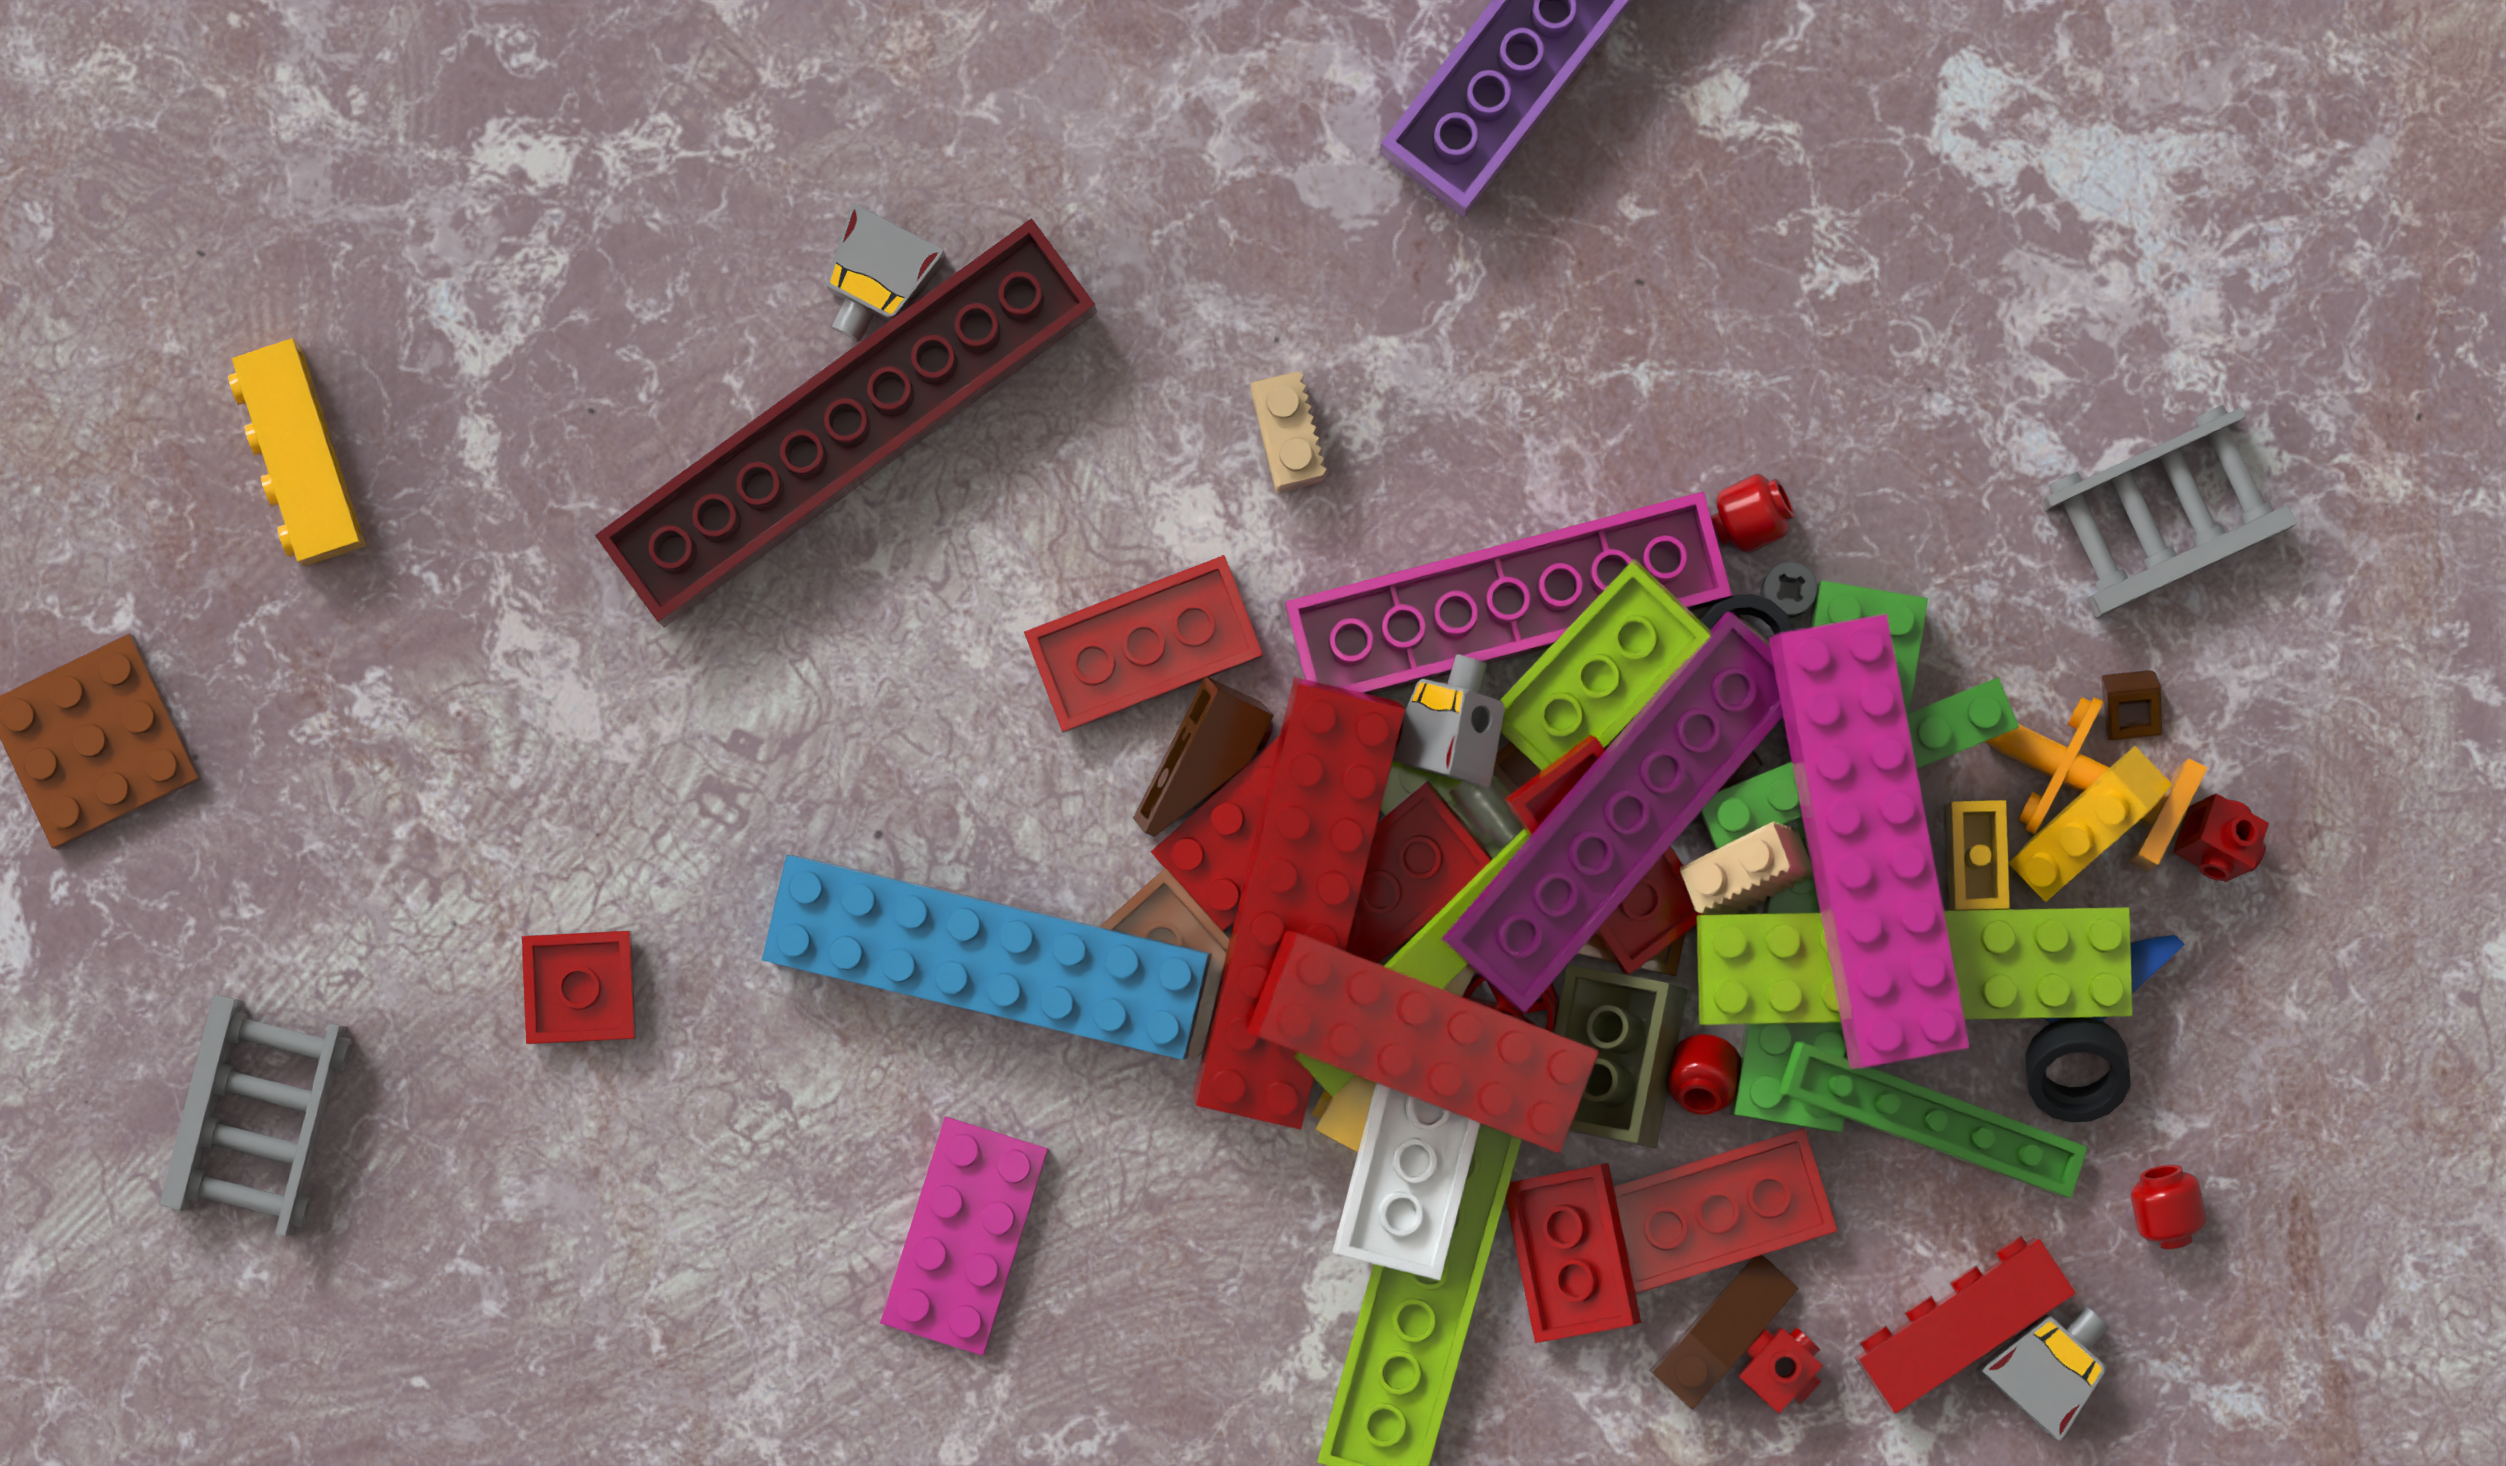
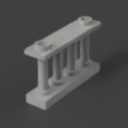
(2162, 562)
(216, 1078)

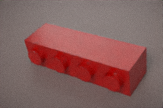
(1964, 1324)

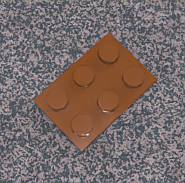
(1171, 915)

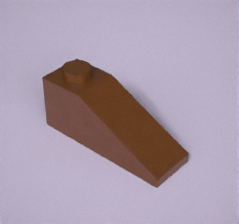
(1208, 749)
(1723, 1331)

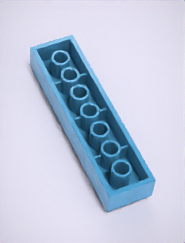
(986, 956)

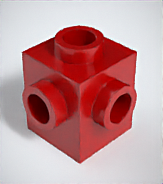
(2221, 838)
(1760, 1371)

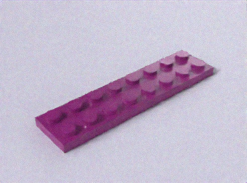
(1621, 815)

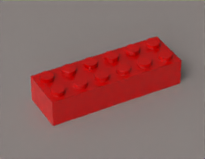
(1422, 1041)

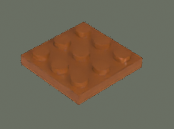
(93, 741)

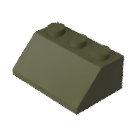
(1636, 1033)

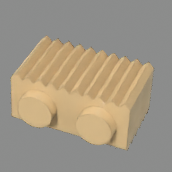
(1288, 431)
(1747, 870)

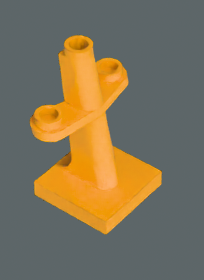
(2078, 772)

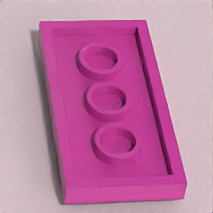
(964, 1235)

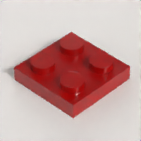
(578, 987)

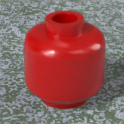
(1752, 513)
(1704, 1074)
(2168, 1206)

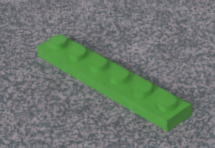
(1934, 735)
(1933, 1120)

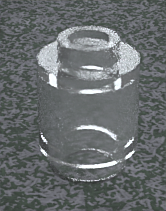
(1486, 812)

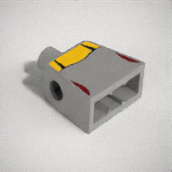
(878, 271)
(1452, 726)
(2049, 1369)

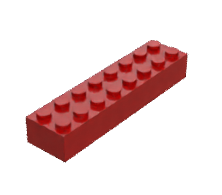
(1299, 880)

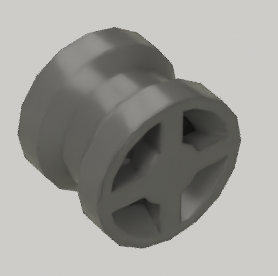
(1787, 590)

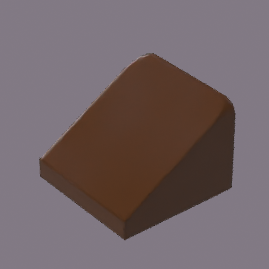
(2132, 704)

